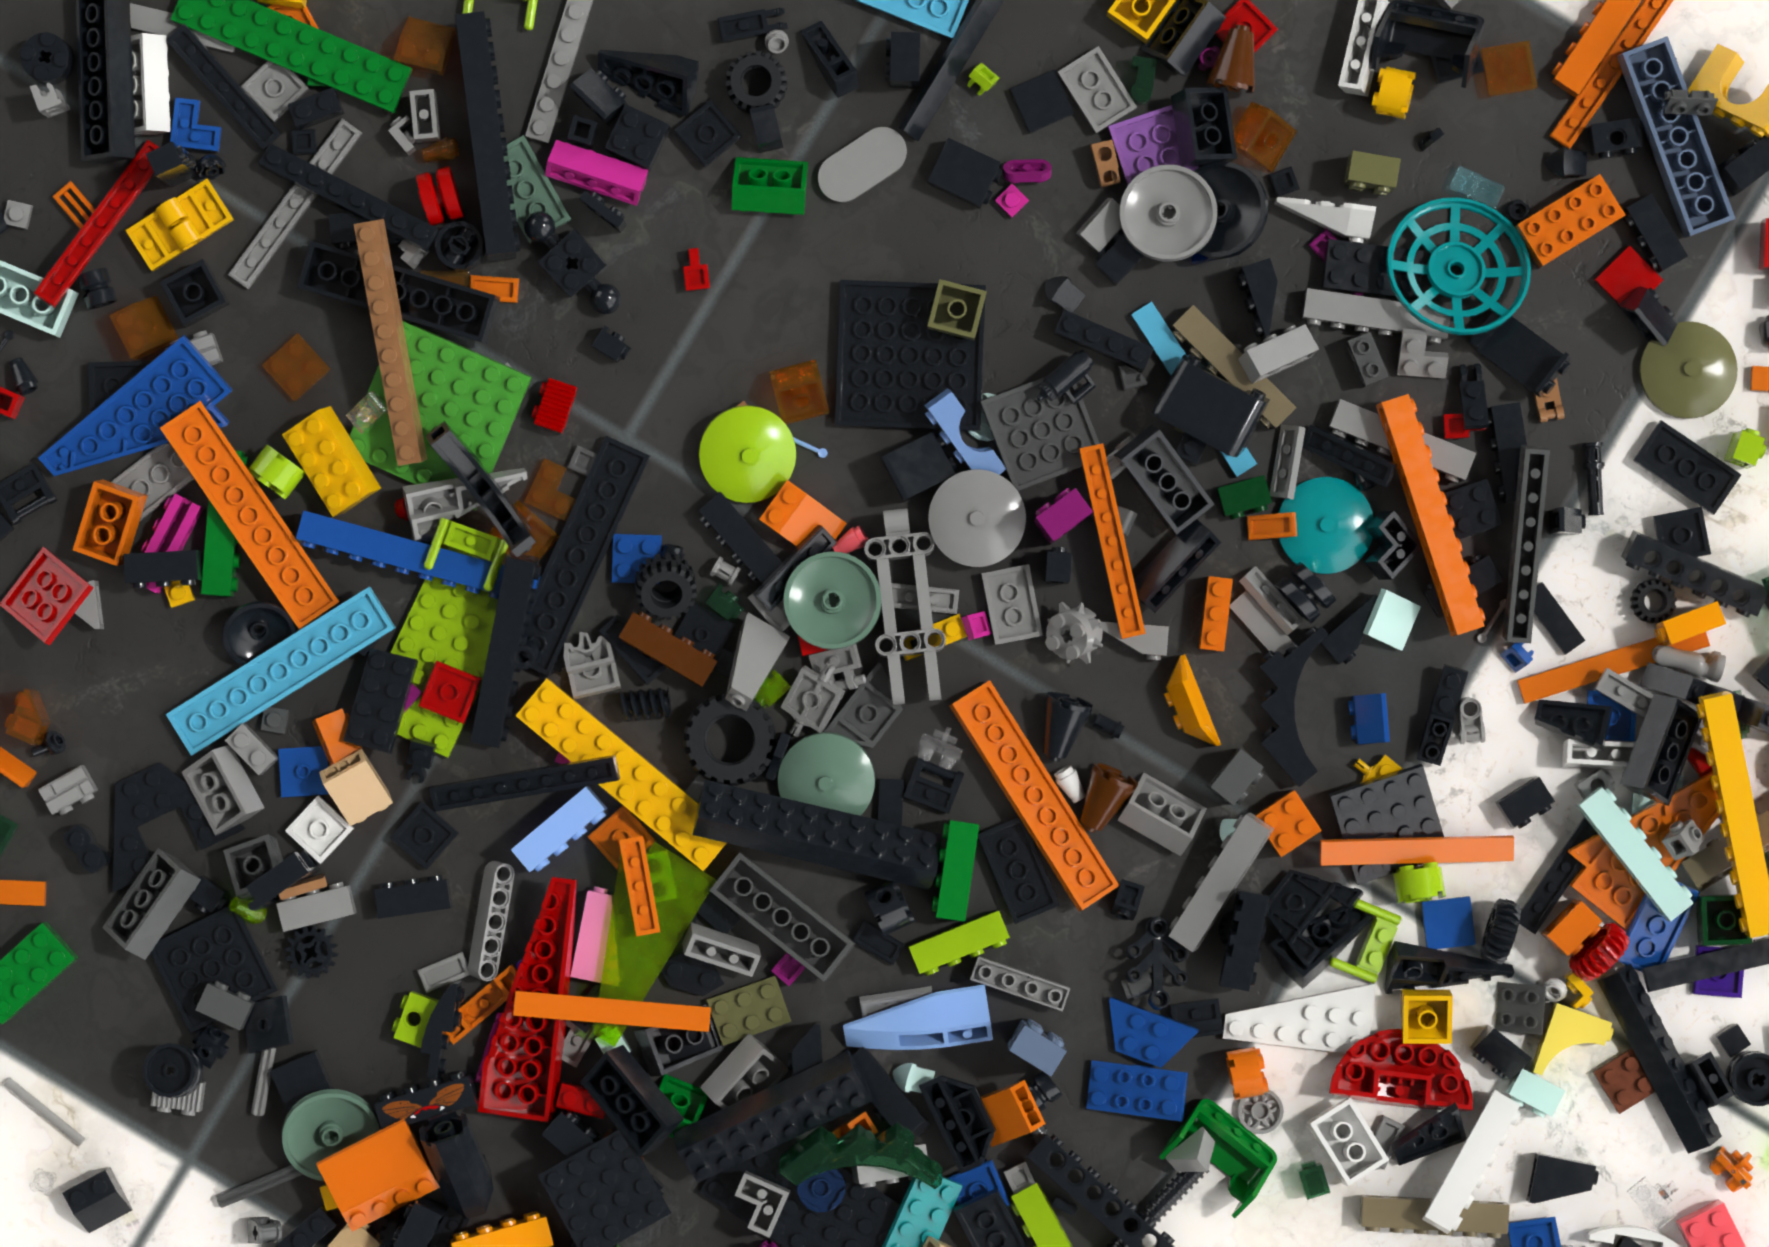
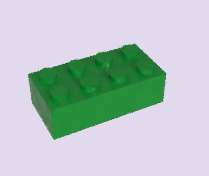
(957, 870)
(32, 968)

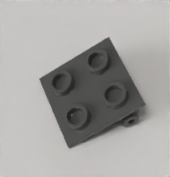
(1520, 1008)

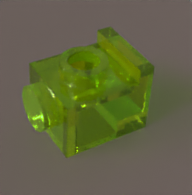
(772, 689)

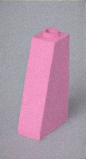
(593, 935)

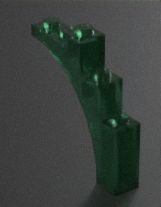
(859, 1147)

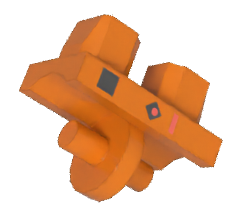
(1736, 1165)

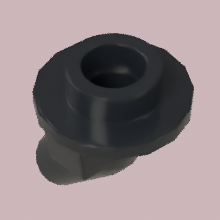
(54, 744)

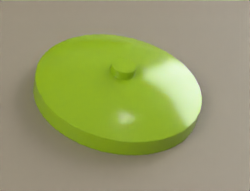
(747, 453)

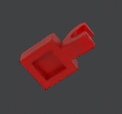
(696, 275)
(1455, 428)

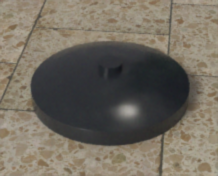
(1240, 209)

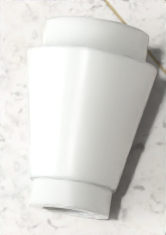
(1070, 783)

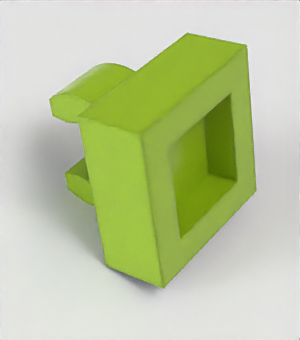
(984, 77)

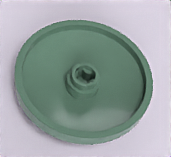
(832, 600)
(828, 773)
(324, 1125)

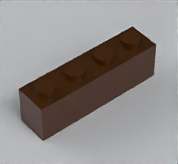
(667, 649)

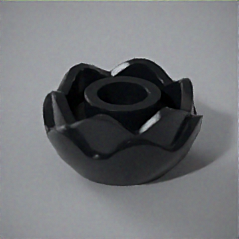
(210, 166)

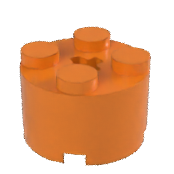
(1245, 1072)

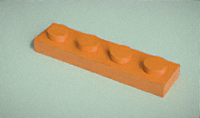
(639, 885)

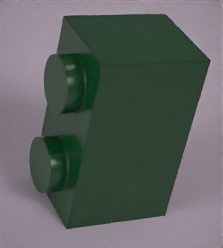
(1244, 496)

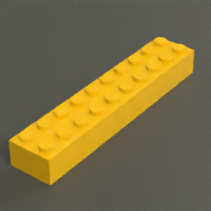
(641, 785)

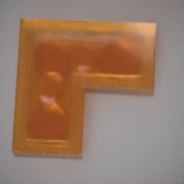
(545, 494)

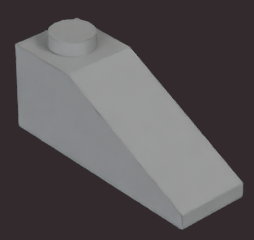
(1152, 643)

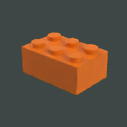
(109, 522)

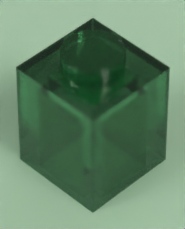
(1313, 1179)

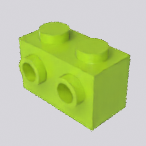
(1745, 448)

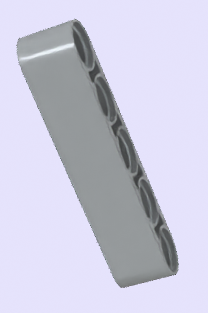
(487, 909)

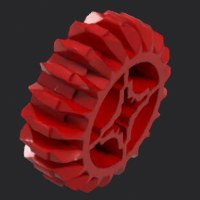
(1599, 952)

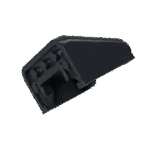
(1210, 407)

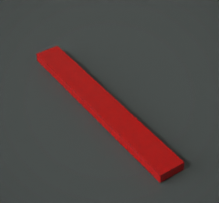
(97, 228)

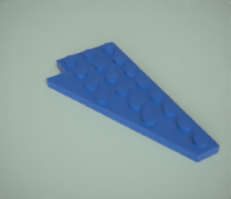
(136, 411)

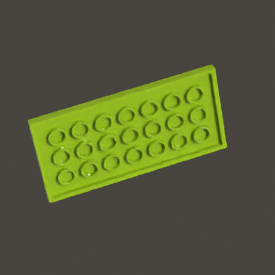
(447, 628)

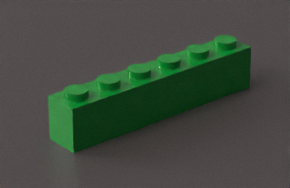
(220, 554)

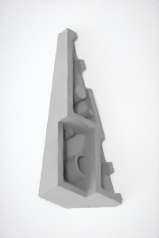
(447, 499)

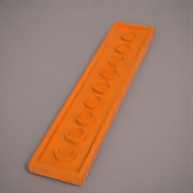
(249, 514)
(1034, 795)

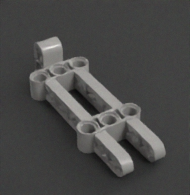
(898, 529)

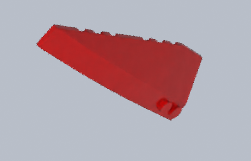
(527, 1052)

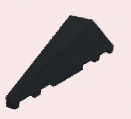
(1421, 966)

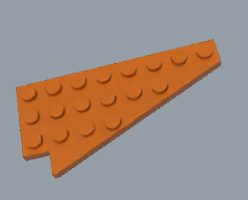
(1607, 881)

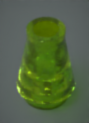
(240, 907)

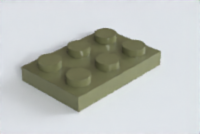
(749, 1010)

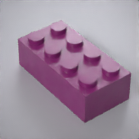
(1062, 516)

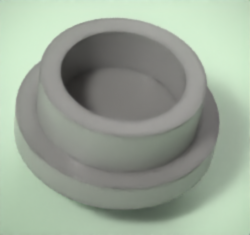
(776, 41)

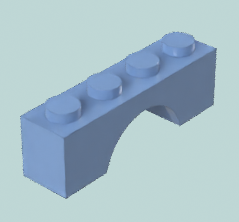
(947, 413)

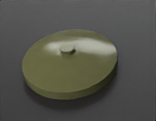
(1690, 372)

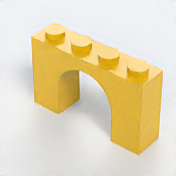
(1717, 77)

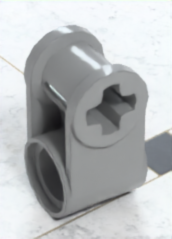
(1471, 722)

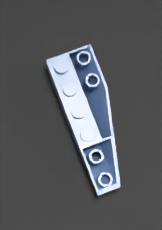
(926, 1023)

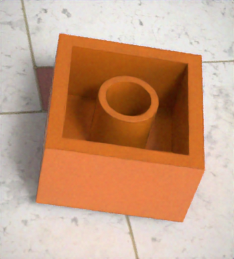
(1291, 823)
(1572, 928)

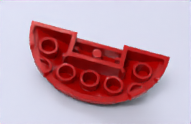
(1401, 1074)

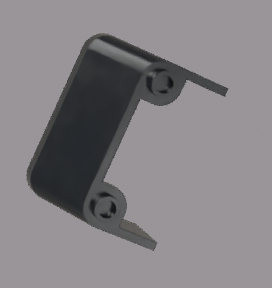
(1429, 32)

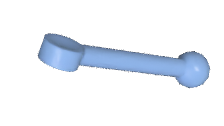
(822, 453)

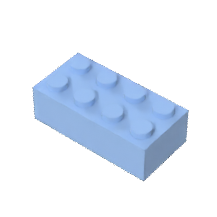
(558, 829)

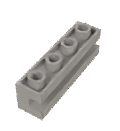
(1020, 983)

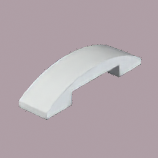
(1607, 1234)

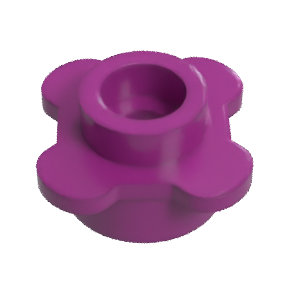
(1204, 63)

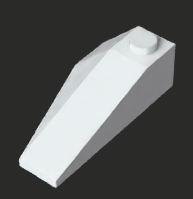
(1347, 221)

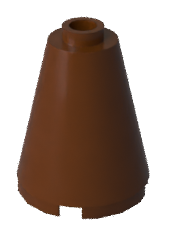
(1235, 62)
(1105, 796)

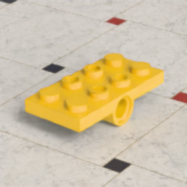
(179, 224)

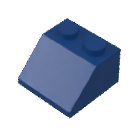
(1369, 718)

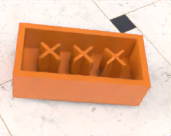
(1569, 221)

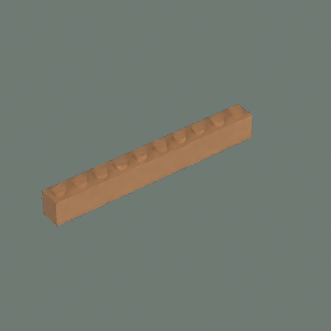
(390, 342)

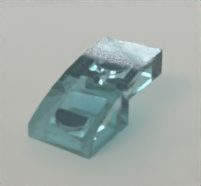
(1477, 187)

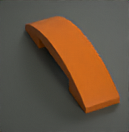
(484, 1003)

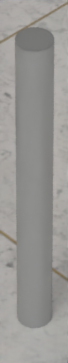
(44, 1111)

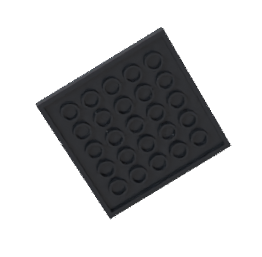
(896, 364)

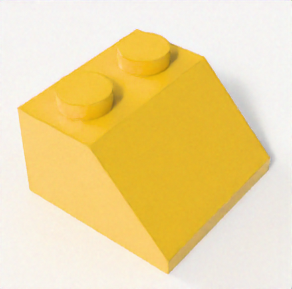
(1426, 1016)

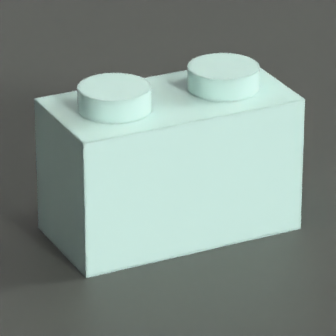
(1535, 1092)

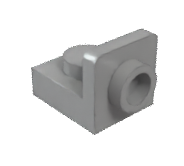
(404, 139)

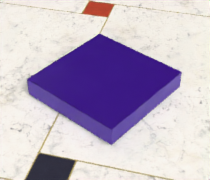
(1724, 985)

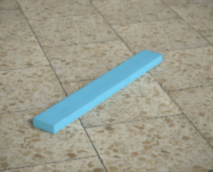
(1170, 353)

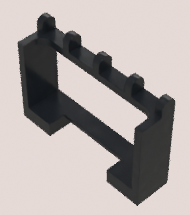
(269, 886)

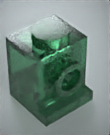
(725, 603)

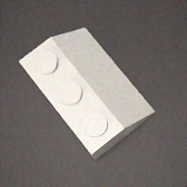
(1347, 1141)

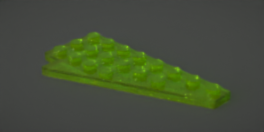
(634, 961)

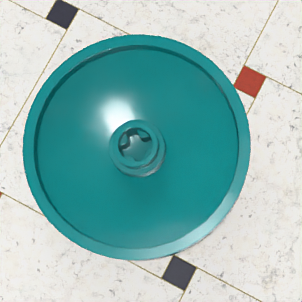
(1329, 525)

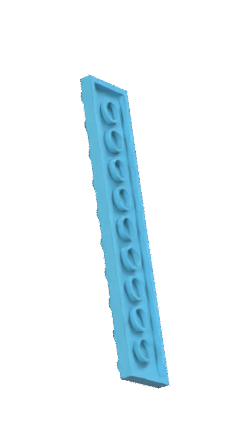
(280, 671)

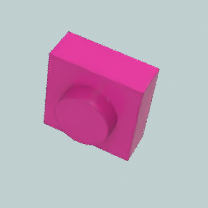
(1012, 200)
(976, 625)

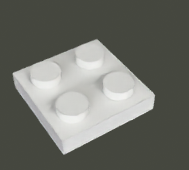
(319, 829)

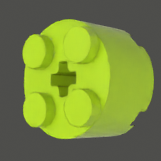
(276, 471)
(1419, 884)

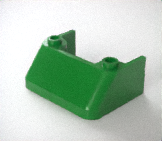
(1235, 1150)

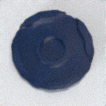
(812, 1191)

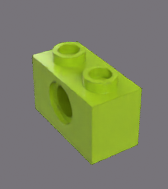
(403, 1028)

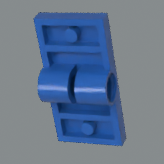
(1137, 1090)

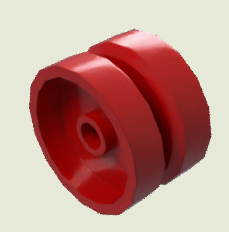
(436, 197)

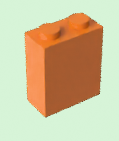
(1012, 1112)

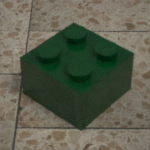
(1719, 921)

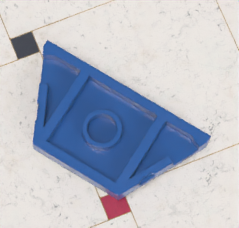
(1147, 1034)

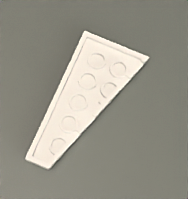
(1314, 1022)

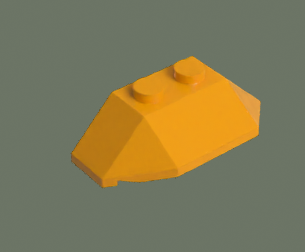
(1189, 704)

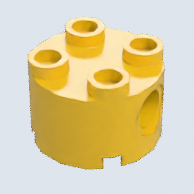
(1394, 92)

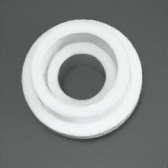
(1554, 994)

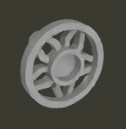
(1261, 1111)

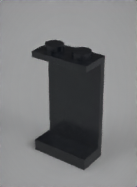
(1522, 354)

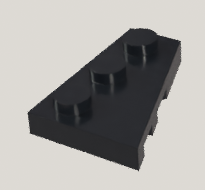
(1575, 720)

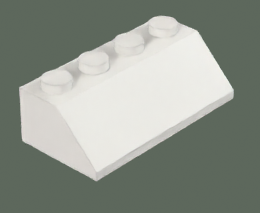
(150, 84)

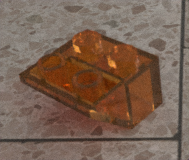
(29, 719)

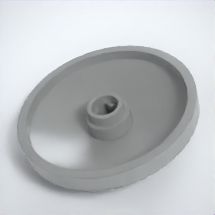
(1168, 213)
(977, 518)

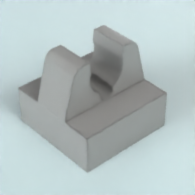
(412, 254)

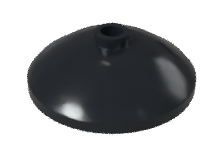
(244, 641)

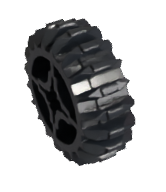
(1500, 931)

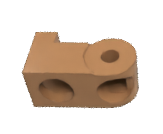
(1106, 163)

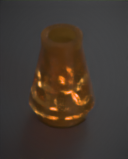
(442, 150)

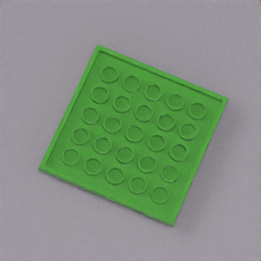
(452, 386)

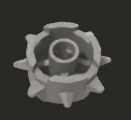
(1074, 633)

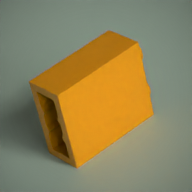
(1689, 624)

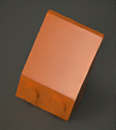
(797, 514)

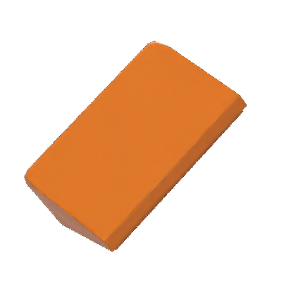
(15, 769)

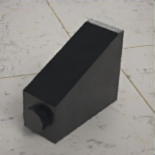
(1559, 1177)

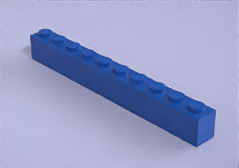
(396, 551)

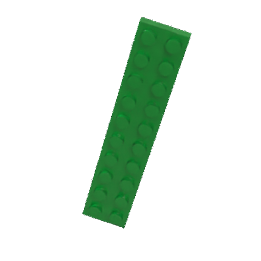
(298, 48)

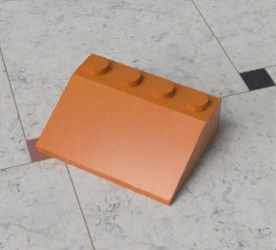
(378, 1175)

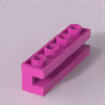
(596, 172)
(173, 529)

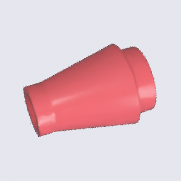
(851, 541)

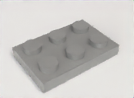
(1097, 90)
(1012, 604)

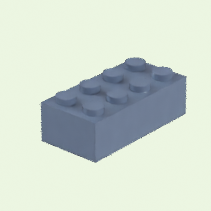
(1037, 1047)

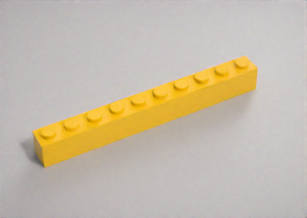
(1737, 811)

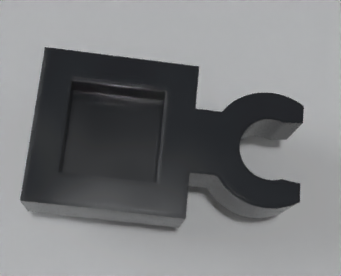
(421, 757)

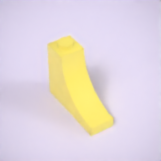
(1568, 1028)

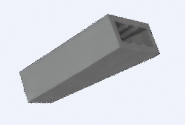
(754, 658)

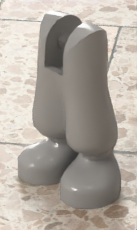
(1691, 662)

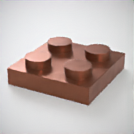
(1624, 1081)

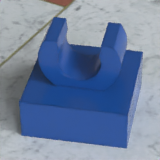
(1517, 656)

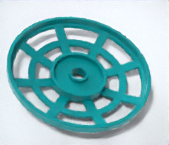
(1463, 256)

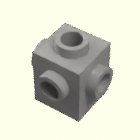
(1683, 839)

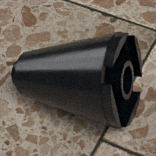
(1062, 723)

